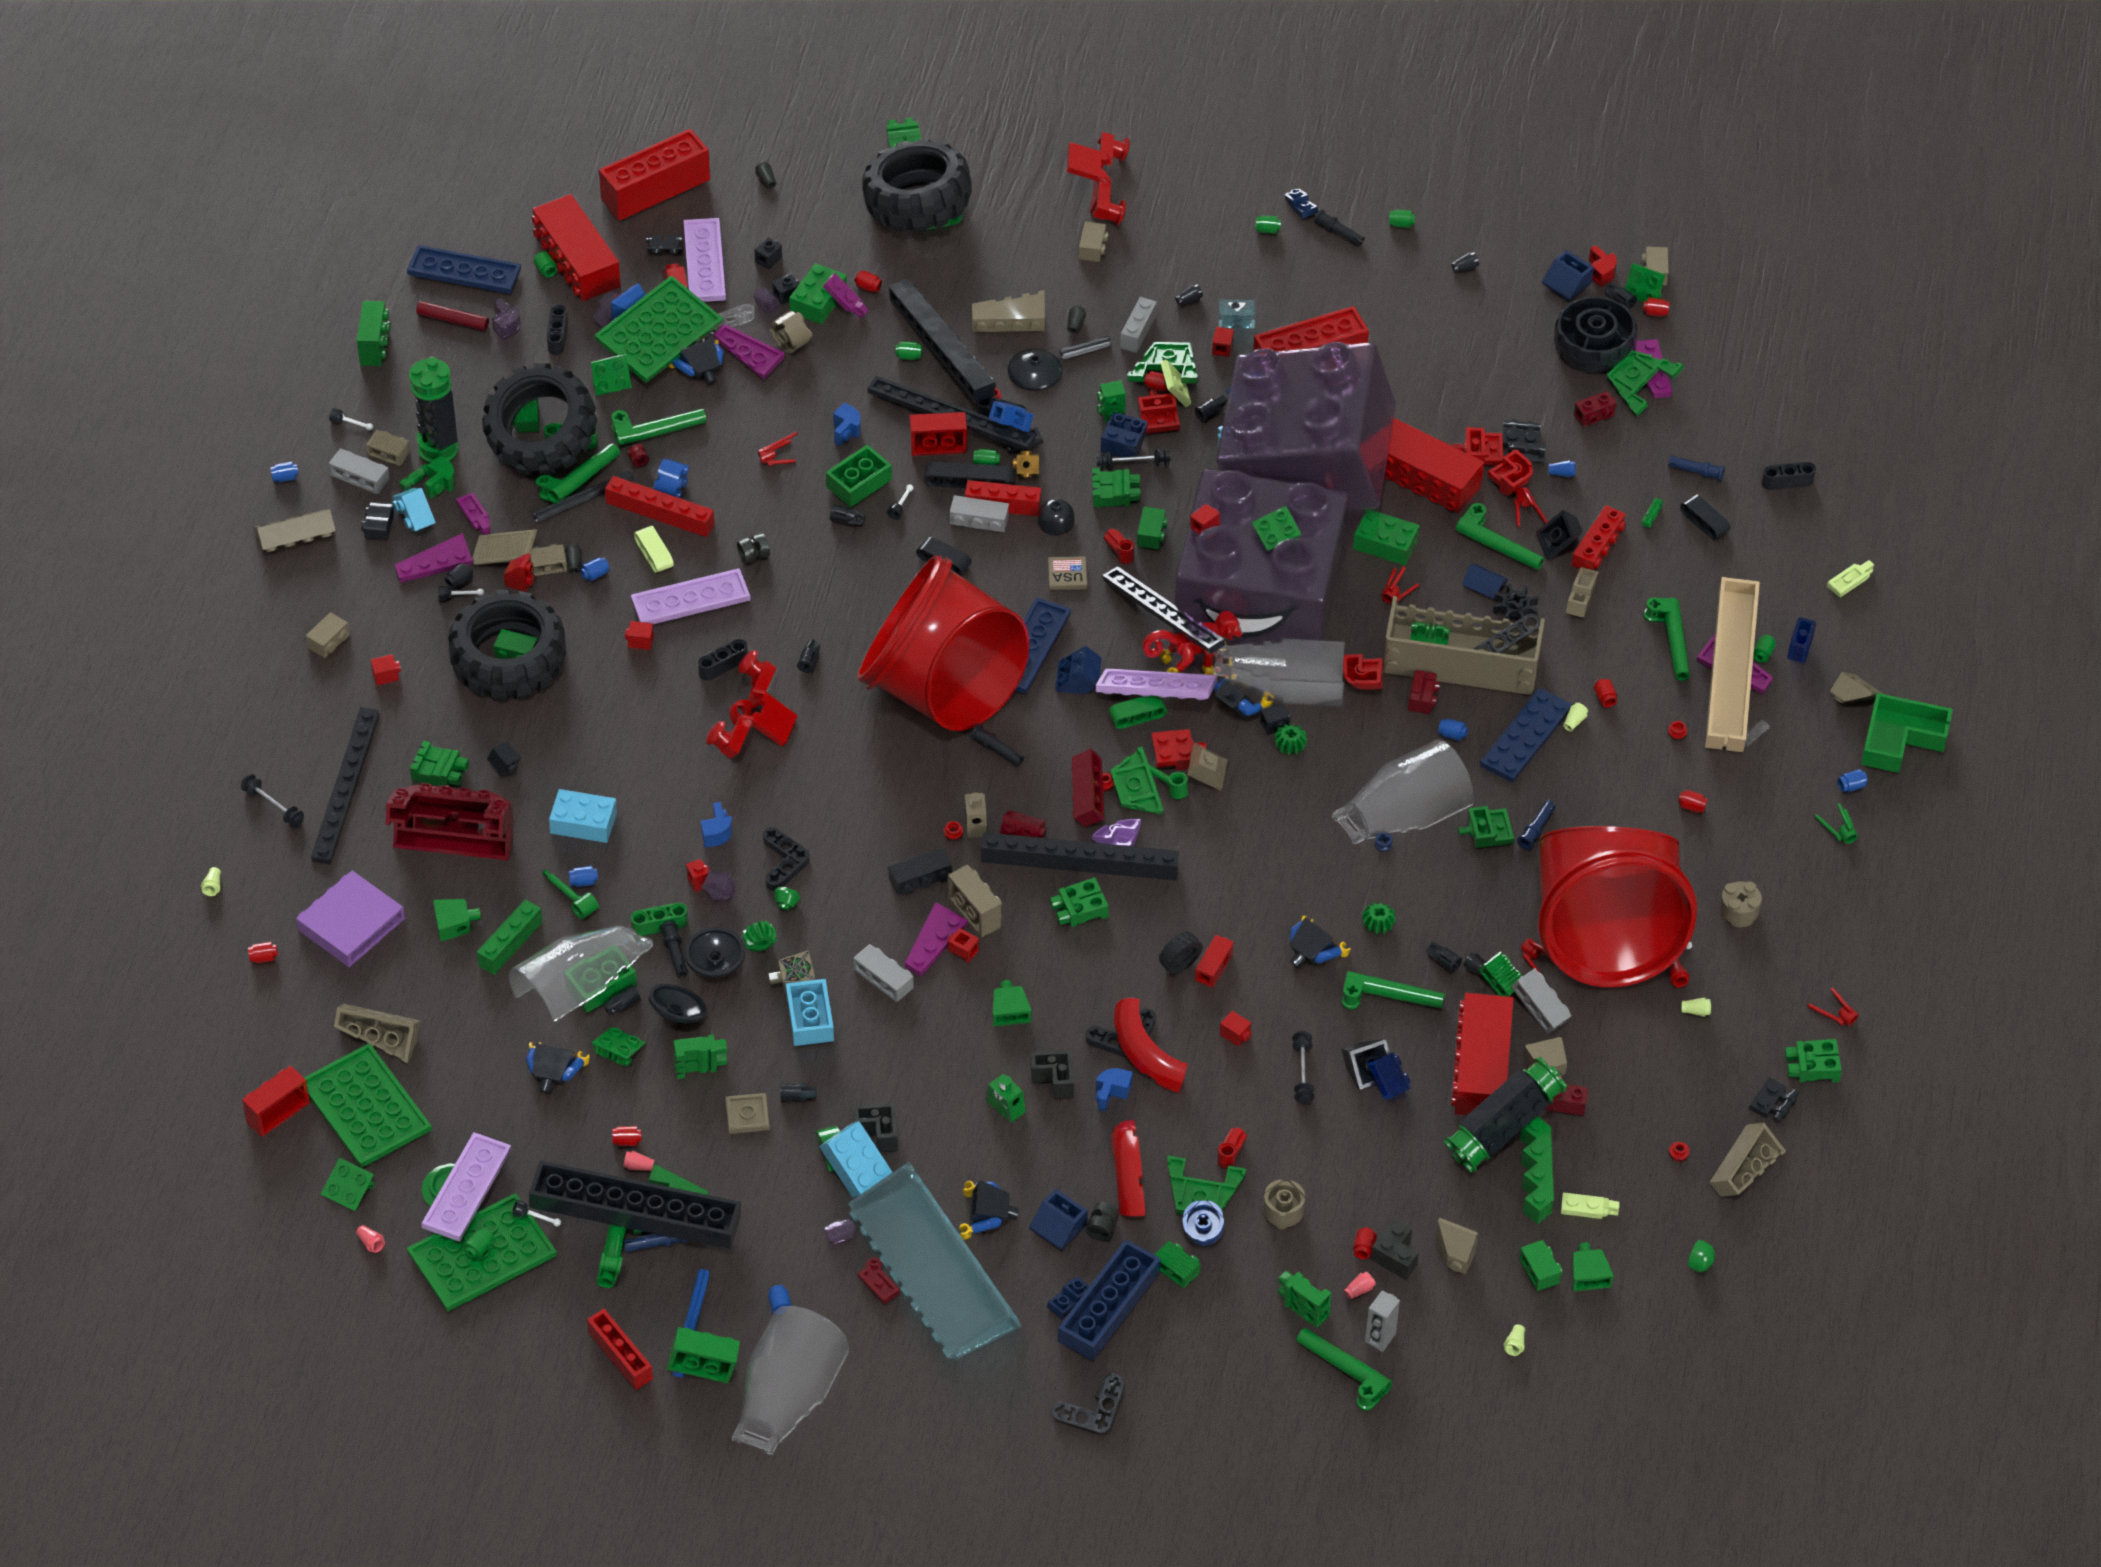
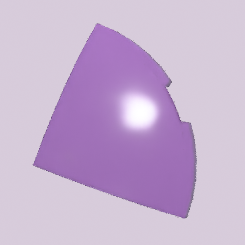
(1122, 833)

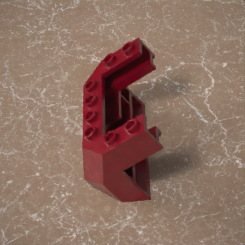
(451, 821)

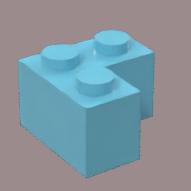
(414, 507)

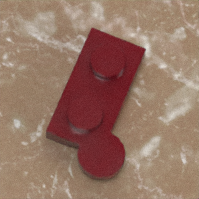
(878, 1281)

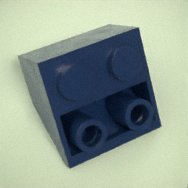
(1568, 275)
(1123, 436)
(1078, 672)
(1059, 1219)

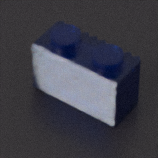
(1801, 639)
(1389, 1075)

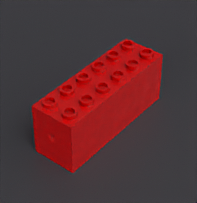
(654, 174)
(576, 247)
(1337, 326)
(1432, 467)
(1481, 1049)

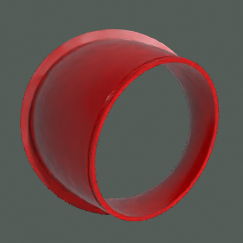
(948, 649)
(1613, 903)

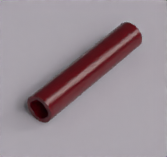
(452, 315)

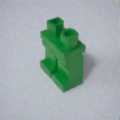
(902, 132)
(1114, 488)
(438, 766)
(1080, 903)
(699, 1055)
(1814, 1060)
(1304, 1298)

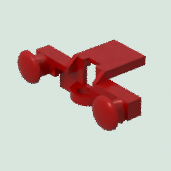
(1089, 164)
(773, 720)

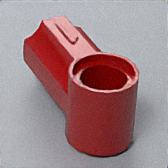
(1120, 545)
(1231, 1147)

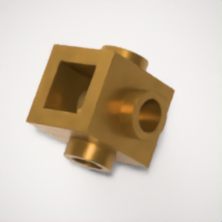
(1033, 467)

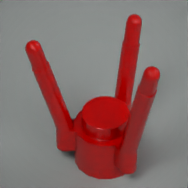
(767, 453)
(1526, 499)
(1392, 590)
(1531, 950)
(1846, 1013)

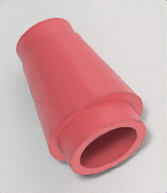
(638, 1162)
(371, 1239)
(1360, 1285)

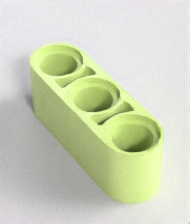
(653, 549)

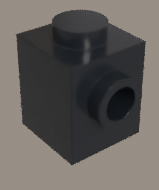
(768, 253)
(784, 288)
(1274, 717)
(504, 758)

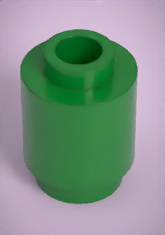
(1401, 218)
(1268, 224)
(545, 264)
(908, 350)
(986, 457)
(1764, 648)
(478, 1243)

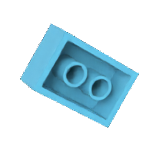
(583, 816)
(809, 1012)
(855, 1159)

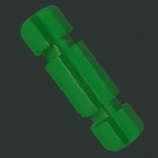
(414, 477)
(1652, 512)

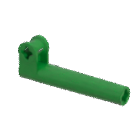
(626, 433)
(556, 489)
(1472, 526)
(1669, 611)
(1358, 983)
(611, 1257)
(1373, 1384)

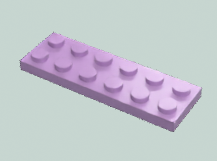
(705, 259)
(690, 597)
(1156, 683)
(466, 1186)

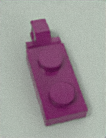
(844, 295)
(474, 512)

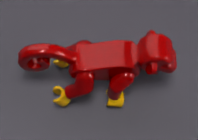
(1225, 626)

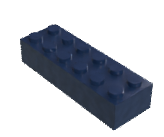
(1109, 1300)

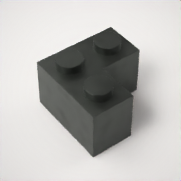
(1054, 1068)
(879, 1121)
(1392, 1250)

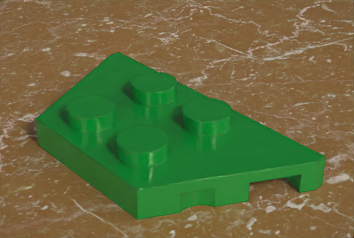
(1135, 784)

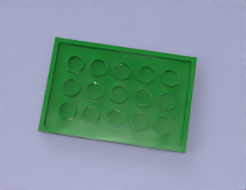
(658, 328)
(366, 1105)
(458, 1278)

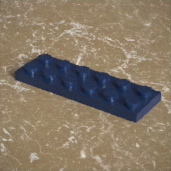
(464, 269)
(1044, 625)
(1525, 735)

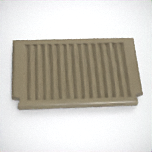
(503, 546)

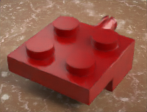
(1159, 412)
(1482, 445)
(1173, 748)

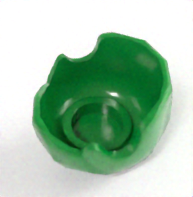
(1701, 1256)

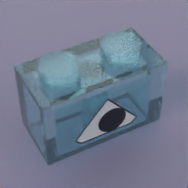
(1236, 313)

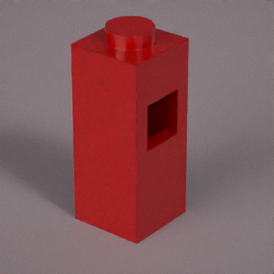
(1214, 961)

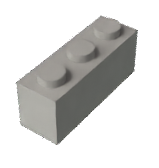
(1138, 324)
(359, 471)
(979, 513)
(883, 972)
(1541, 1001)
(1382, 1320)

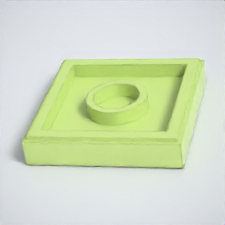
(1174, 383)

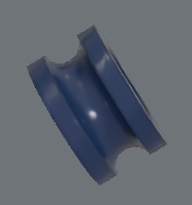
(1387, 839)

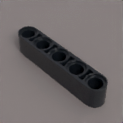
(956, 474)
(1505, 636)

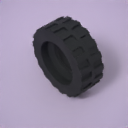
(1180, 952)

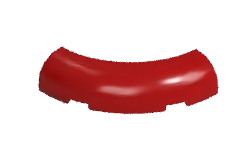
(1142, 1050)
(1128, 1169)

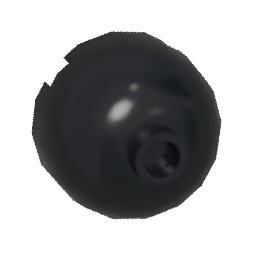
(1056, 517)

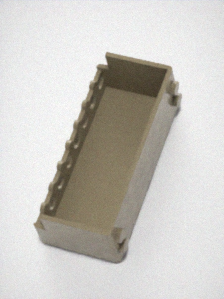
(1458, 661)

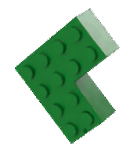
(1903, 722)

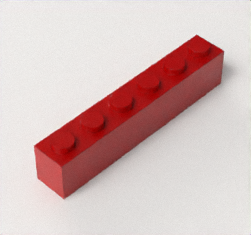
(659, 506)

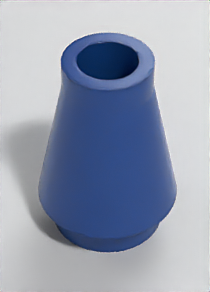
(1563, 469)

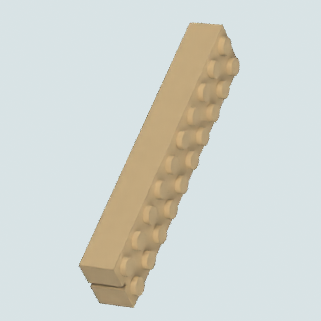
(1732, 664)

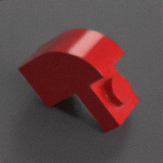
(1603, 265)

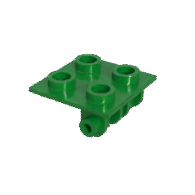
(1644, 282)
(610, 375)
(1276, 528)
(1428, 634)
(617, 1046)
(347, 1184)

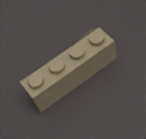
(1010, 314)
(295, 529)
(386, 1031)
(1746, 1159)

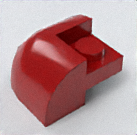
(1512, 473)
(1363, 673)

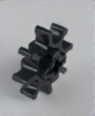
(1515, 603)

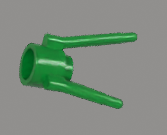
(1846, 831)

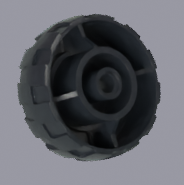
(1595, 334)

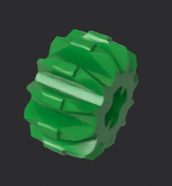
(1290, 739)
(1378, 917)
(759, 936)

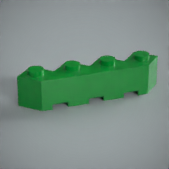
(1539, 1177)

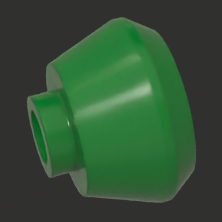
(786, 898)

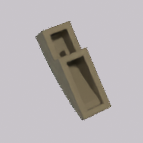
(1581, 592)

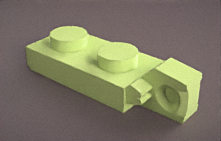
(1850, 578)
(1588, 1206)

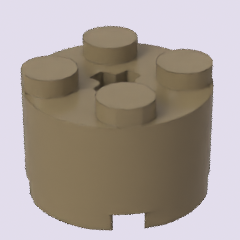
(790, 331)
(1740, 903)
(1284, 1203)

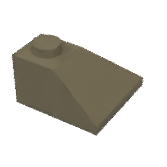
(1853, 689)
(1207, 767)
(1455, 1245)

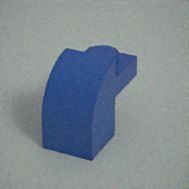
(1011, 415)
(847, 422)
(716, 830)
(1112, 1083)

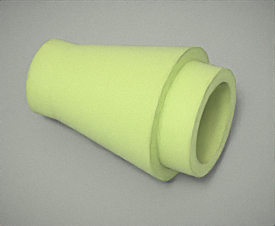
(1575, 716)
(211, 883)
(1697, 1006)
(1515, 1341)

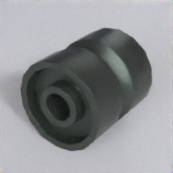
(747, 551)
(1102, 1221)

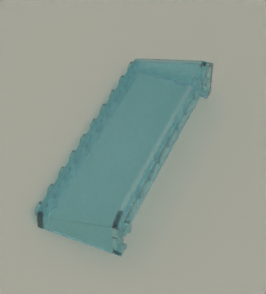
(932, 1263)

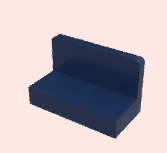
(1484, 580)

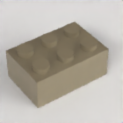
(974, 900)

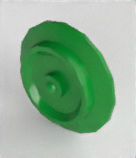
(434, 1182)

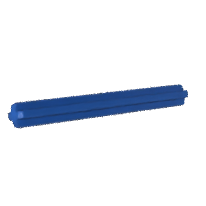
(695, 1304)

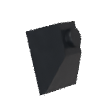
(1558, 533)
(1358, 1057)

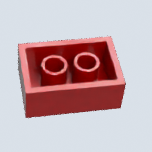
(938, 434)

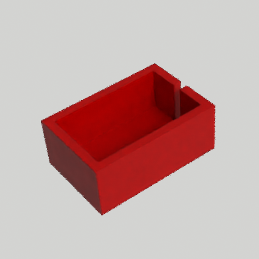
(275, 1101)

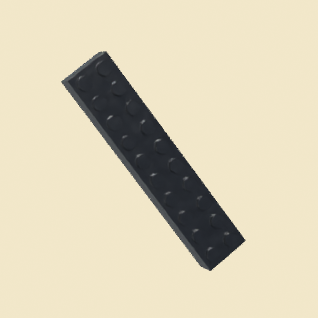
(635, 1204)

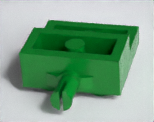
(1488, 827)

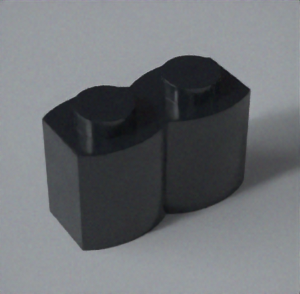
(378, 520)

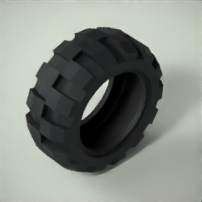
(923, 206)
(525, 387)
(511, 676)

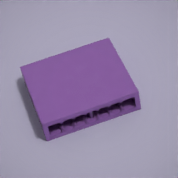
(350, 918)

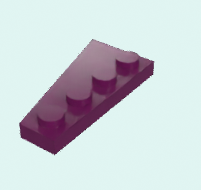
(750, 351)
(1659, 383)
(435, 560)
(1760, 679)
(933, 938)

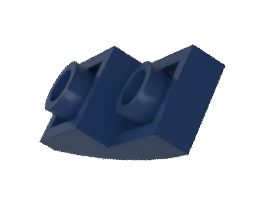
(1300, 203)
(1068, 1297)

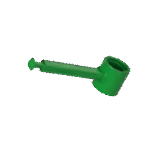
(1176, 782)
(582, 905)

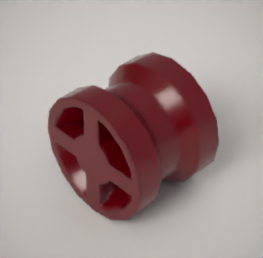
(638, 456)

